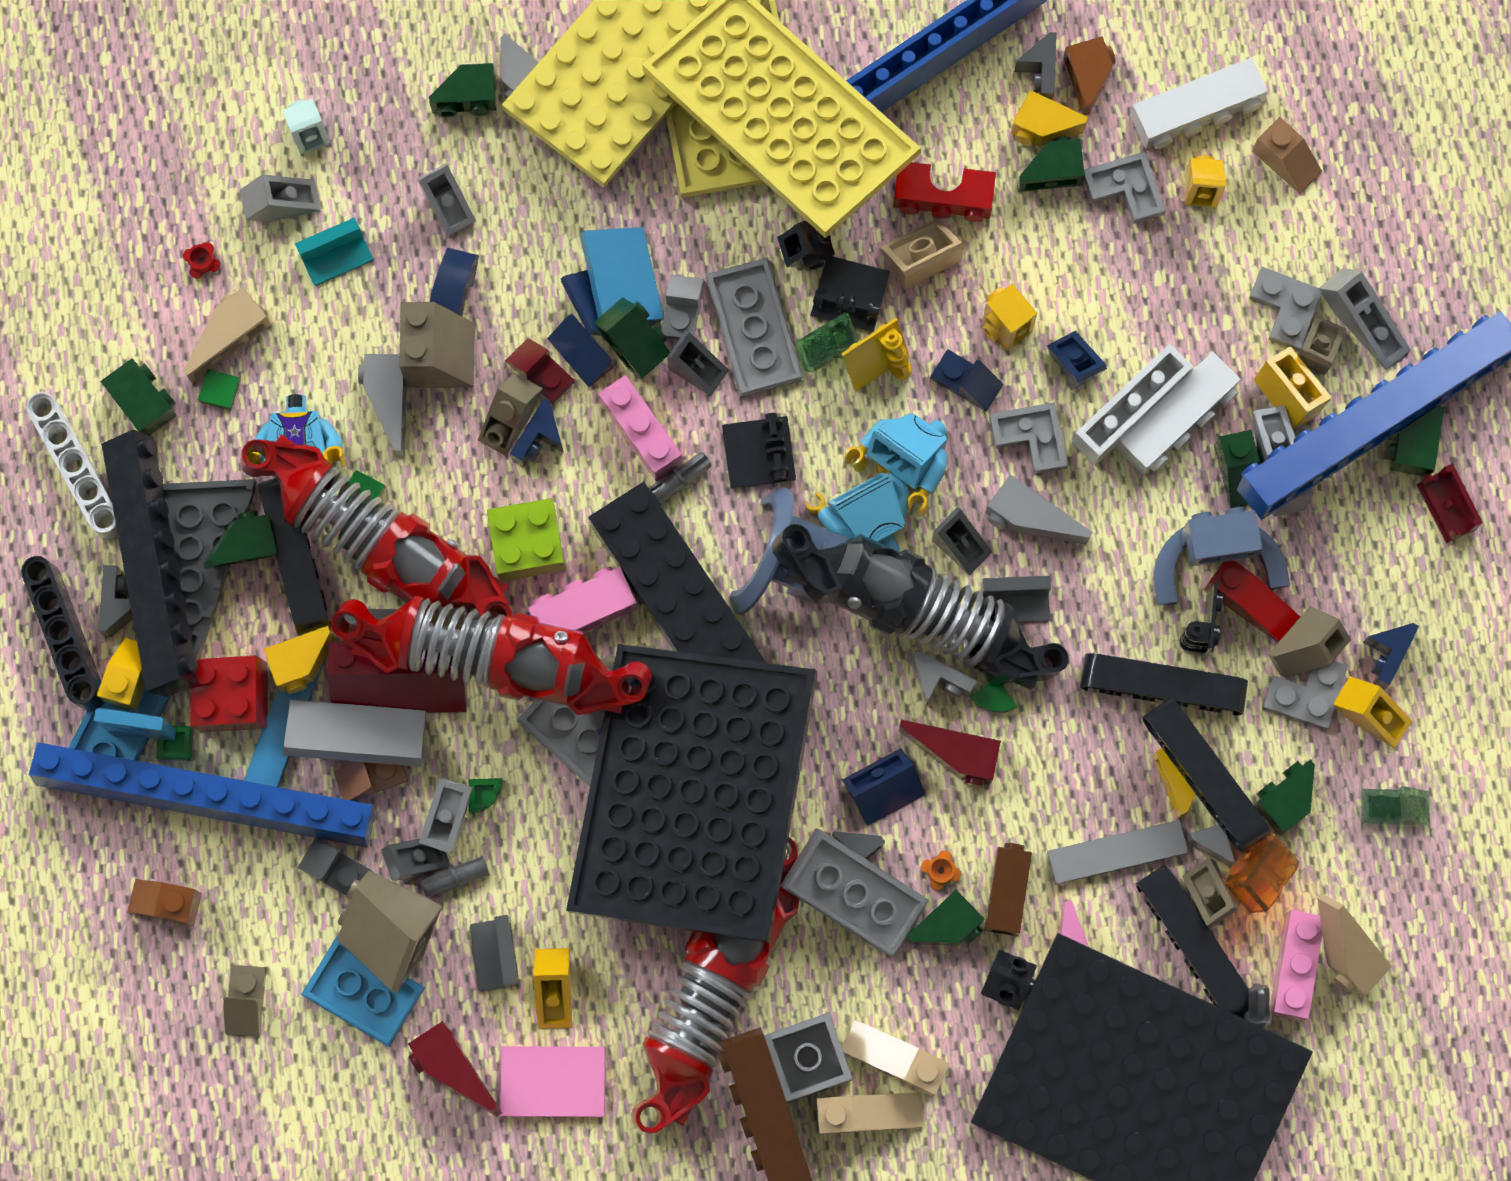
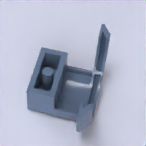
(1218, 540)
(769, 567)

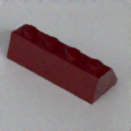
(360, 682)

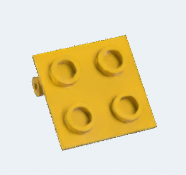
(877, 354)

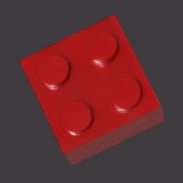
(230, 694)

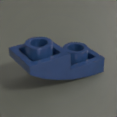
(453, 279)

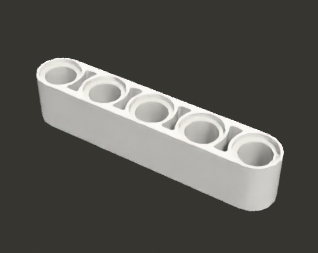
(65, 454)

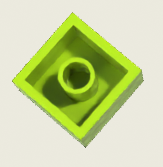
(526, 539)

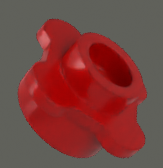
(199, 251)

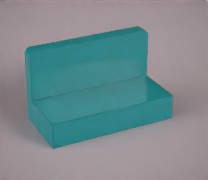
(334, 251)

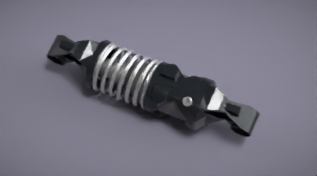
(909, 598)

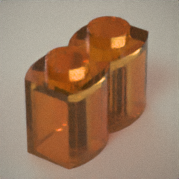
(1262, 874)

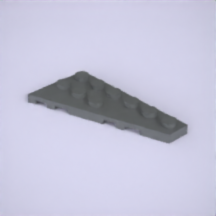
(197, 521)

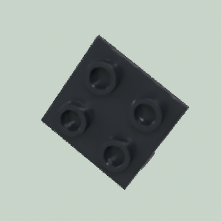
(852, 290)
(759, 451)
(1205, 635)

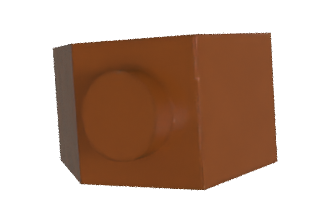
(1089, 70)
(165, 902)

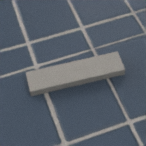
(1117, 852)

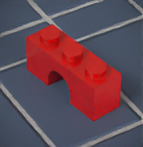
(970, 199)

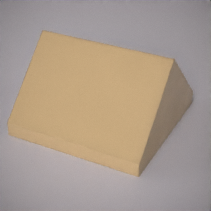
(923, 253)

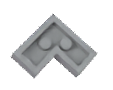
(1130, 178)
(1293, 300)
(1038, 428)
(1310, 702)

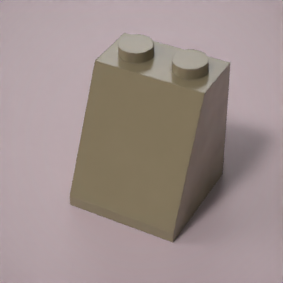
(435, 346)
(387, 927)

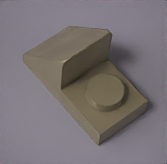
(1321, 344)
(1210, 892)
(245, 1000)

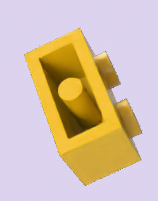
(1008, 317)
(1291, 383)

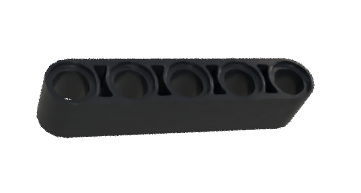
(295, 564)
(53, 622)
(1159, 681)
(1206, 775)
(1193, 937)

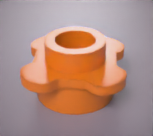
(950, 872)

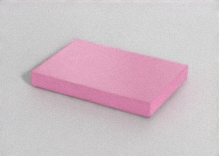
(552, 1081)

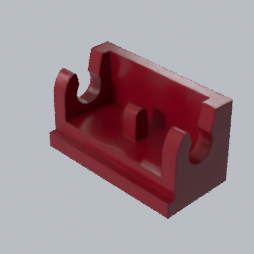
(1449, 503)

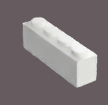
(1198, 104)
(1131, 403)
(1178, 413)

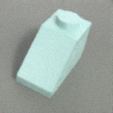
(306, 125)

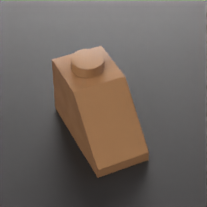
(1287, 155)

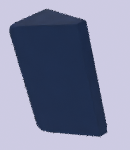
(580, 293)
(580, 350)

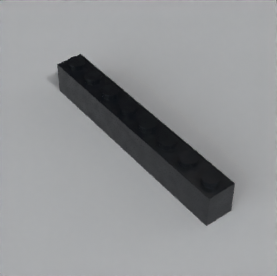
(150, 564)

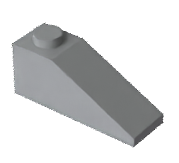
(1364, 315)
(387, 394)
(1271, 431)
(1029, 513)

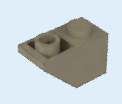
(509, 413)
(1310, 643)

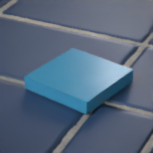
(135, 724)

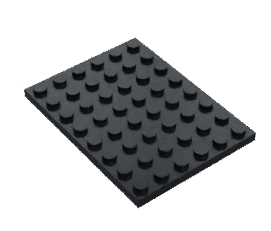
(694, 795)
(1137, 1076)

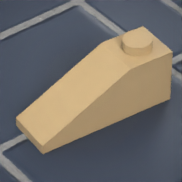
(229, 328)
(1349, 949)
(895, 1058)
(868, 1113)

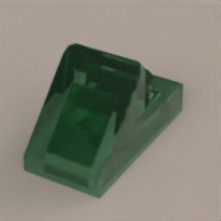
(826, 343)
(1395, 807)

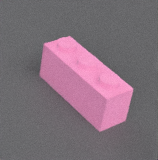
(640, 428)
(587, 603)
(1296, 966)

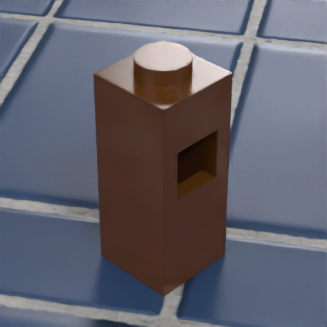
(1008, 890)

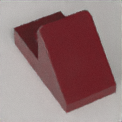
(536, 365)

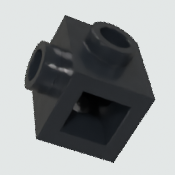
(805, 247)
(1009, 980)

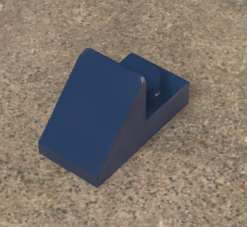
(1076, 359)
(967, 380)
(541, 427)
(1393, 644)

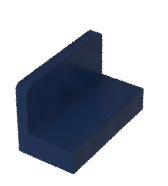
(884, 786)

